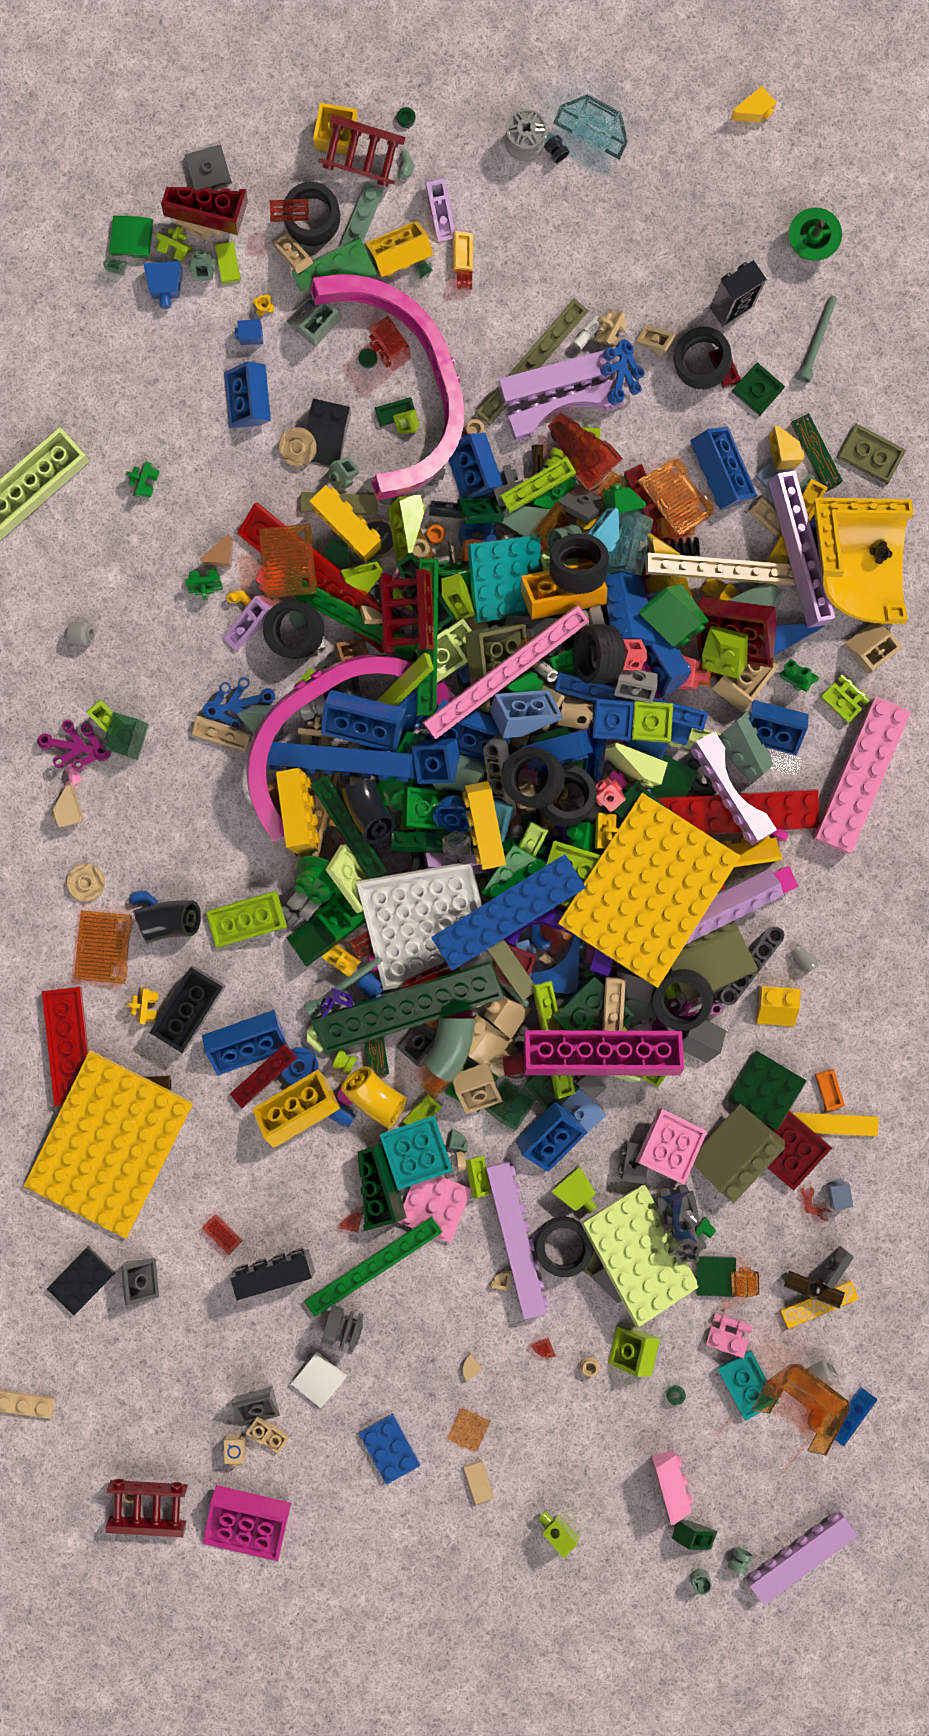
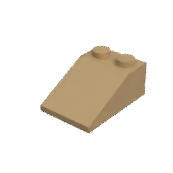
(744, 690)
(490, 1045)

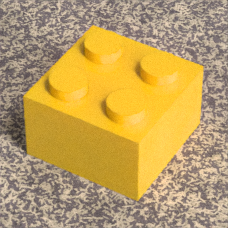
(323, 129)

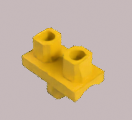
(605, 829)
(341, 960)
(144, 997)

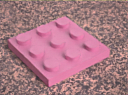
(671, 1146)
(436, 1198)

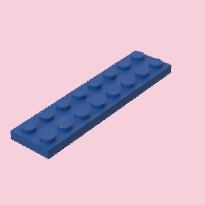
(508, 912)

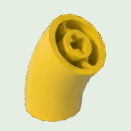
(374, 1096)

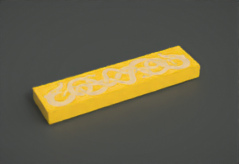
(809, 1309)

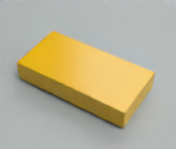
(462, 251)

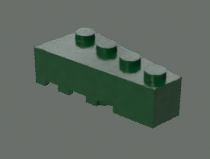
(407, 569)
(379, 1190)

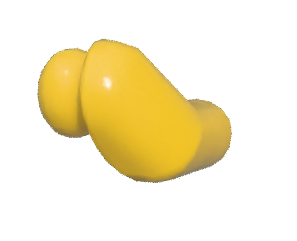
(238, 597)

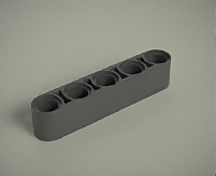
(495, 756)
(759, 960)

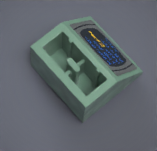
(314, 320)

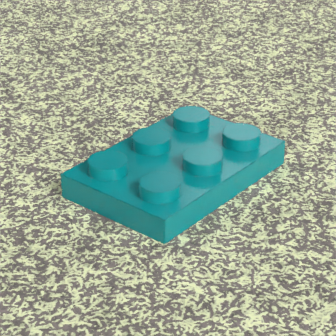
(744, 1382)

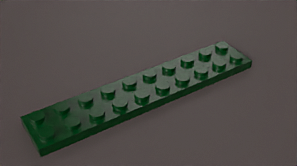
(408, 1007)

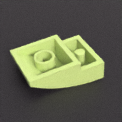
(451, 650)

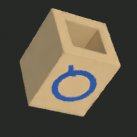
(234, 1450)

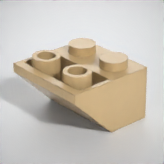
(873, 646)

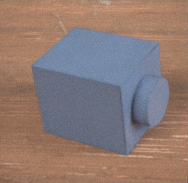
(840, 1194)

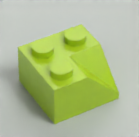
(725, 652)

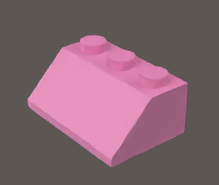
(672, 1485)

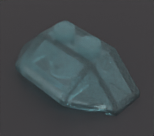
(594, 123)

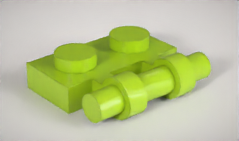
(841, 702)

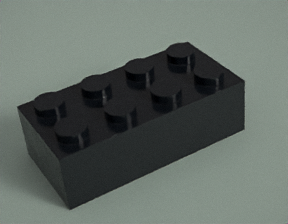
(737, 292)
(187, 1009)
(272, 1274)

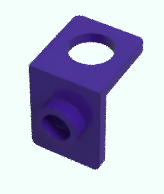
(332, 997)

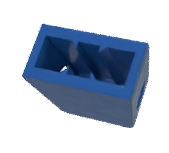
(164, 281)

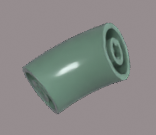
(469, 771)
(450, 1047)

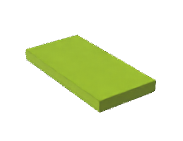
(246, 919)

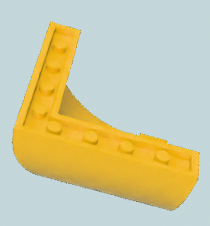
(849, 572)

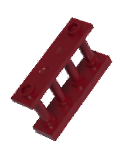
(375, 135)
(424, 619)
(146, 1526)

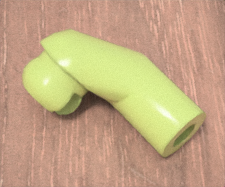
(312, 1039)

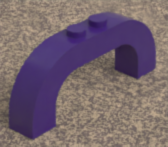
(601, 963)

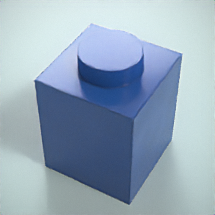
(249, 332)

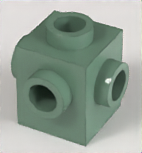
(202, 265)
(342, 473)

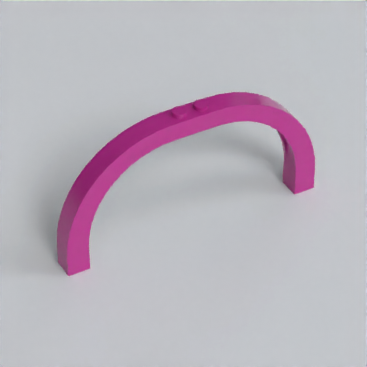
(388, 298)
(293, 701)

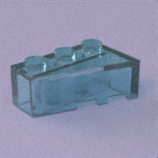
(632, 545)

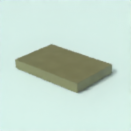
(871, 453)

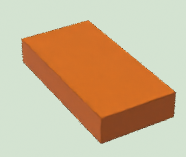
(829, 1090)

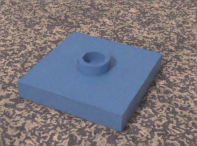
(584, 1109)

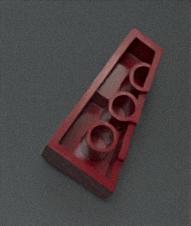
(206, 207)

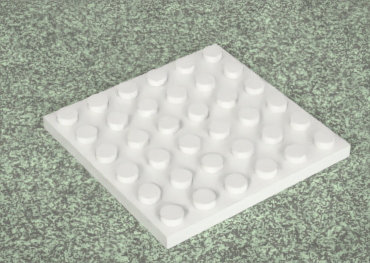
(412, 908)

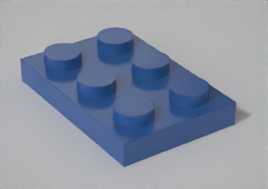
(389, 1448)

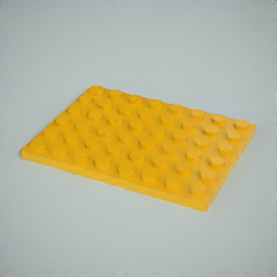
(649, 890)
(108, 1144)

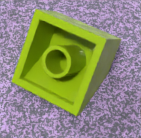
(634, 1351)

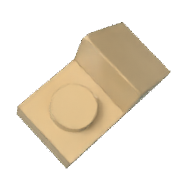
(655, 339)

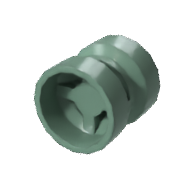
(740, 1561)
(702, 1585)

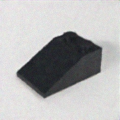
(329, 426)

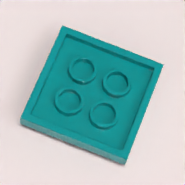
(416, 1152)

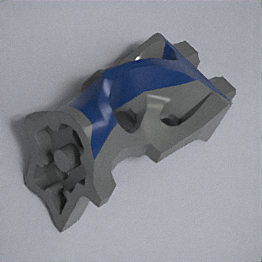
(676, 1208)

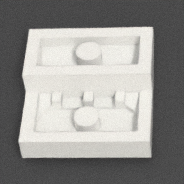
(318, 1379)

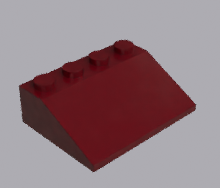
(746, 618)

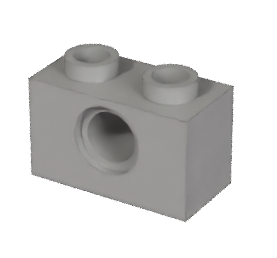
(636, 685)

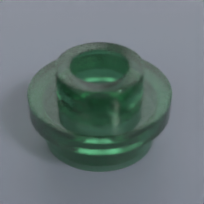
(424, 269)
(675, 1401)

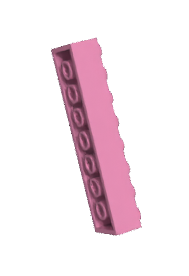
(861, 775)

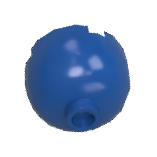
(451, 814)

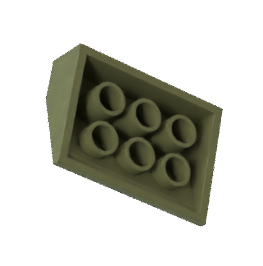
(488, 649)
(718, 957)
(738, 1153)

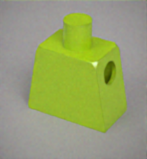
(576, 1190)
(562, 1541)

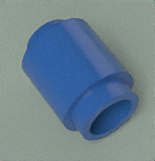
(369, 985)
(343, 1116)

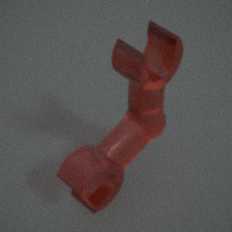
(808, 1205)

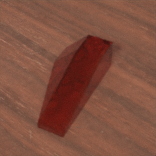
(587, 453)

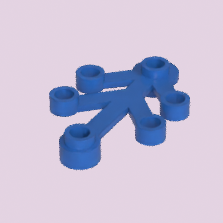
(625, 351)
(234, 703)

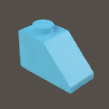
(607, 528)

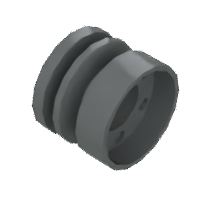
(342, 1329)

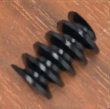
(689, 548)

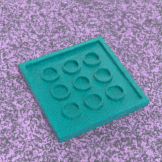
(497, 575)

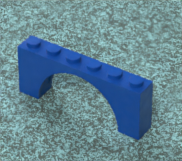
(566, 972)

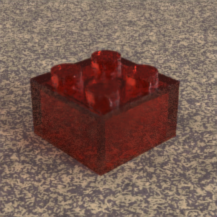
(389, 343)

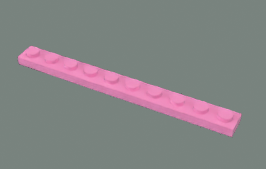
(505, 672)

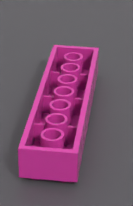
(603, 1053)

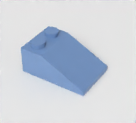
(524, 712)

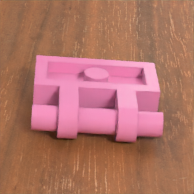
(727, 1341)

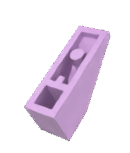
(440, 208)
(248, 622)

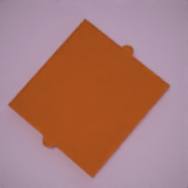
(469, 1430)

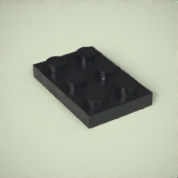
(81, 1281)

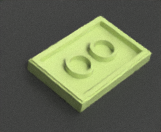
(346, 873)

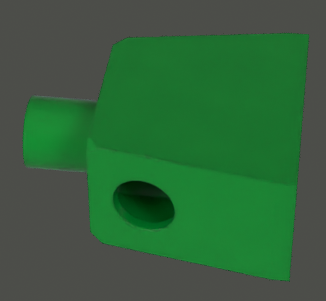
(583, 837)

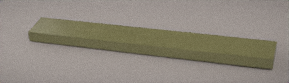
(536, 355)

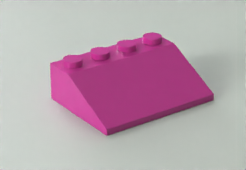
(246, 1523)

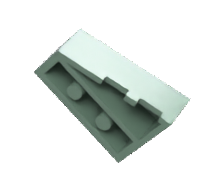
(745, 749)

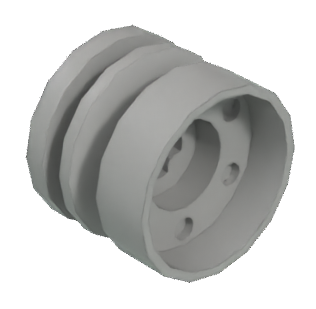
(525, 145)

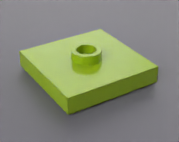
(652, 721)

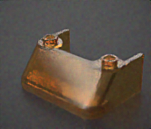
(826, 1405)

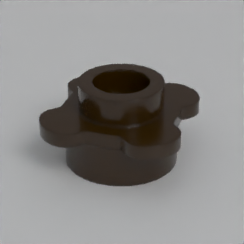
(884, 556)

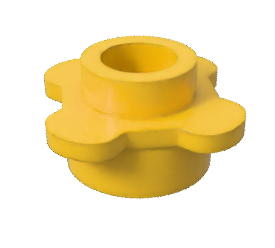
(263, 299)

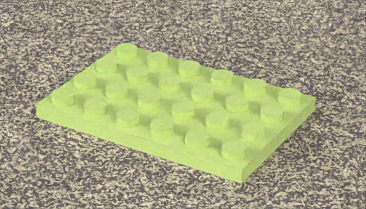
(636, 1255)

